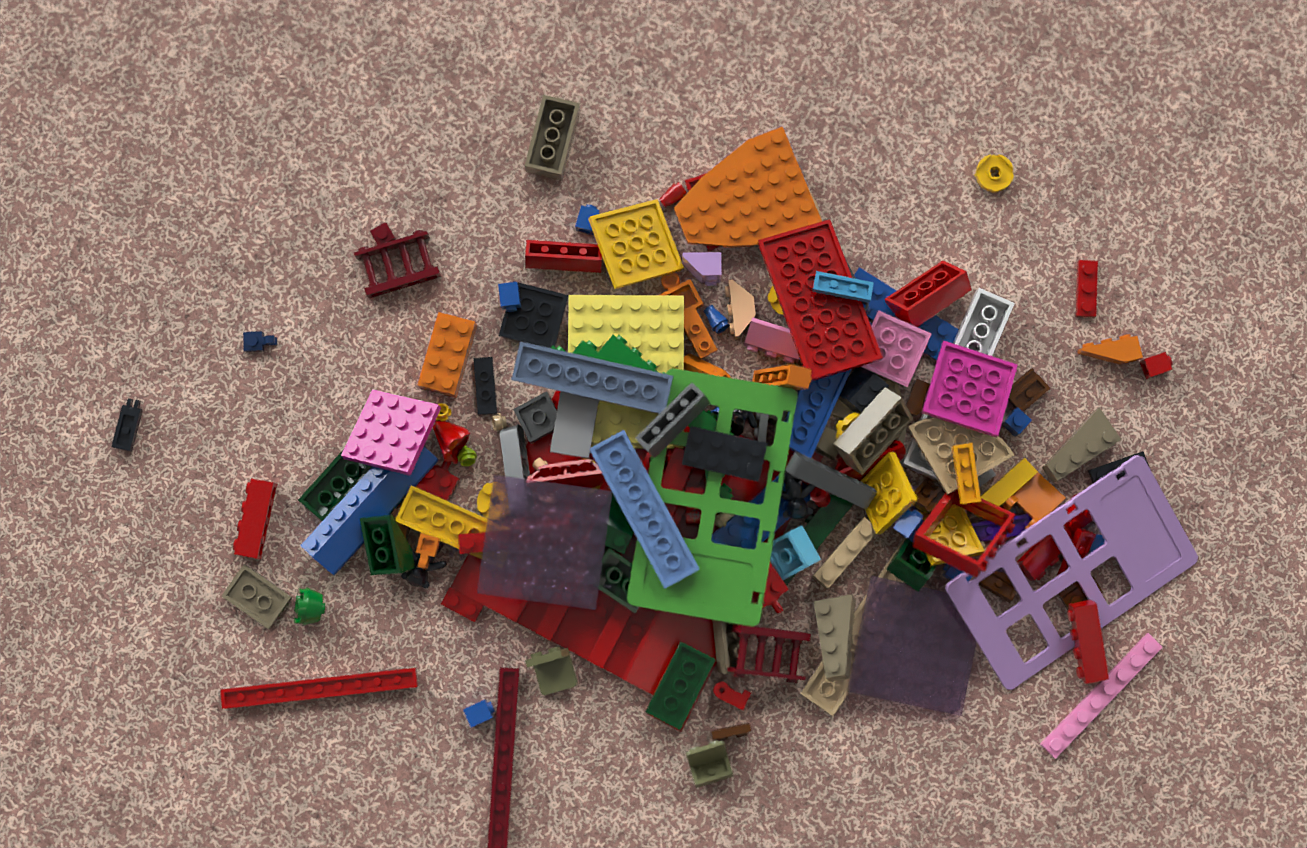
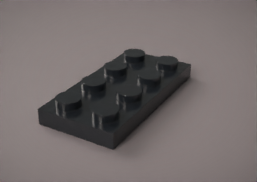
(724, 453)

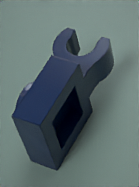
(256, 341)

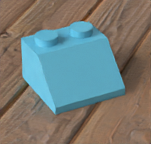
(793, 553)

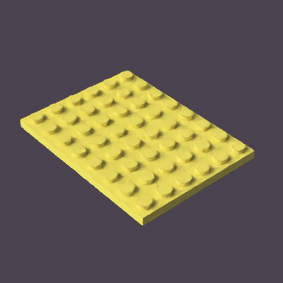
(646, 322)

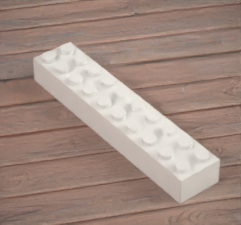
(978, 332)

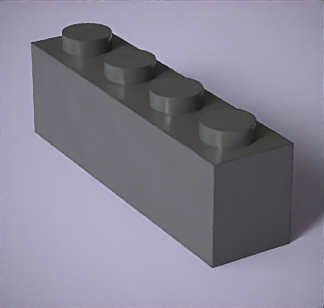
(672, 420)

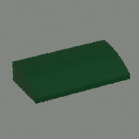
(332, 486)

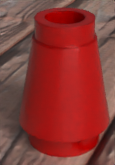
(673, 194)

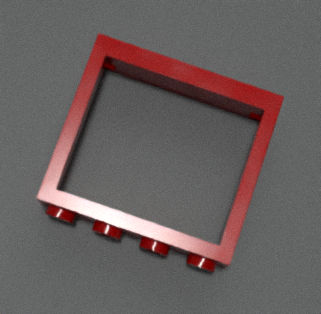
(952, 557)

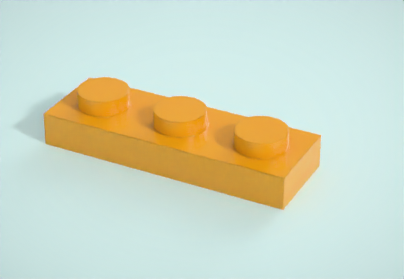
(966, 473)

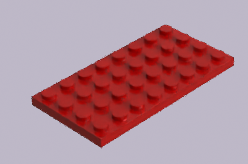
(826, 329)

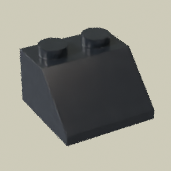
(861, 389)

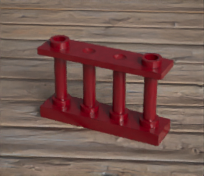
(393, 282)
(762, 635)

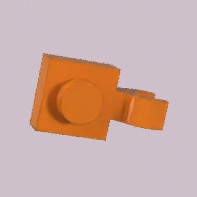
(427, 547)

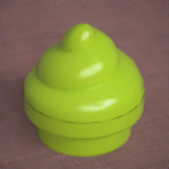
(467, 456)

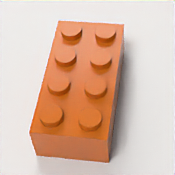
(447, 354)

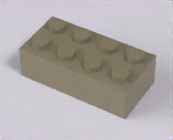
(552, 137)
(873, 431)

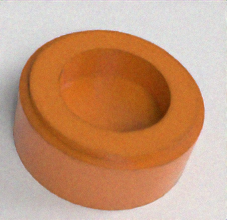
(670, 280)

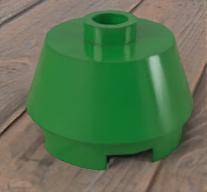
(308, 607)

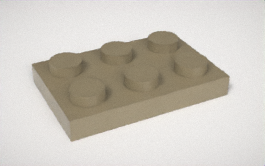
(256, 596)

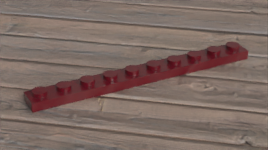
(503, 758)

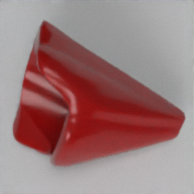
(450, 439)

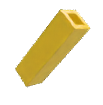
(1009, 483)

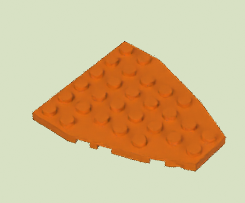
(748, 196)

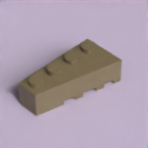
(835, 631)

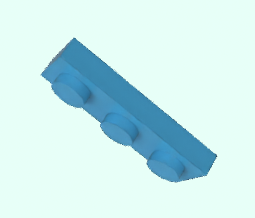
(843, 287)

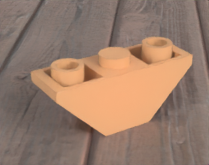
(740, 308)

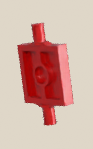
(439, 481)
(774, 589)

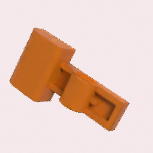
(693, 325)

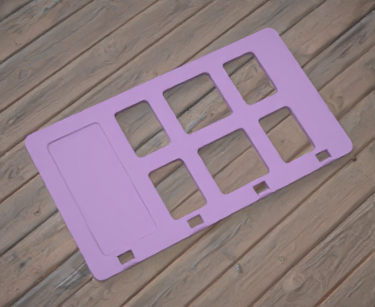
(1136, 531)

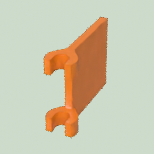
(1035, 498)

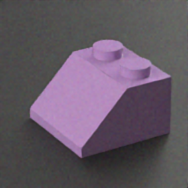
(704, 266)

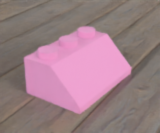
(772, 340)

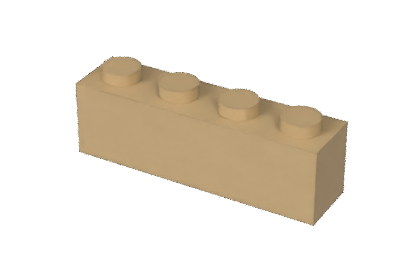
(844, 553)

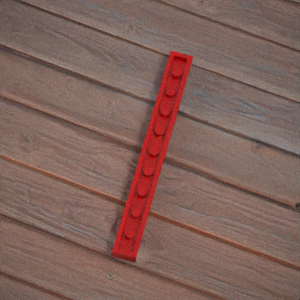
(319, 688)

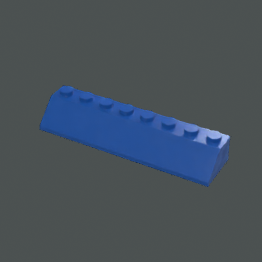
(374, 495)

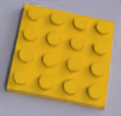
(635, 243)

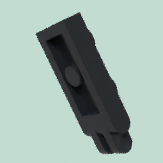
(127, 425)

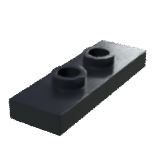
(485, 386)

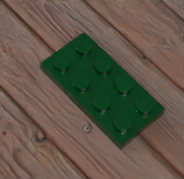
(680, 685)

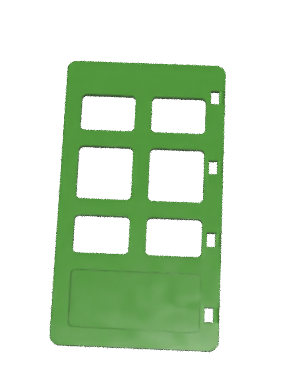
(725, 573)

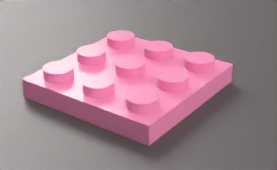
(900, 347)

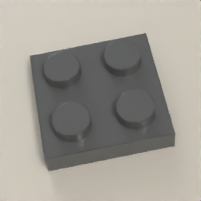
(537, 417)

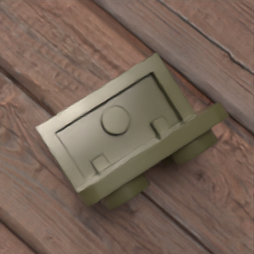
(553, 670)
(709, 763)

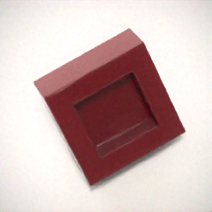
(382, 234)

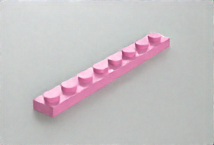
(1101, 696)

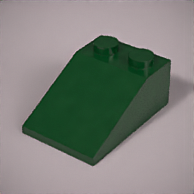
(618, 529)
(386, 546)
(911, 566)
(616, 577)

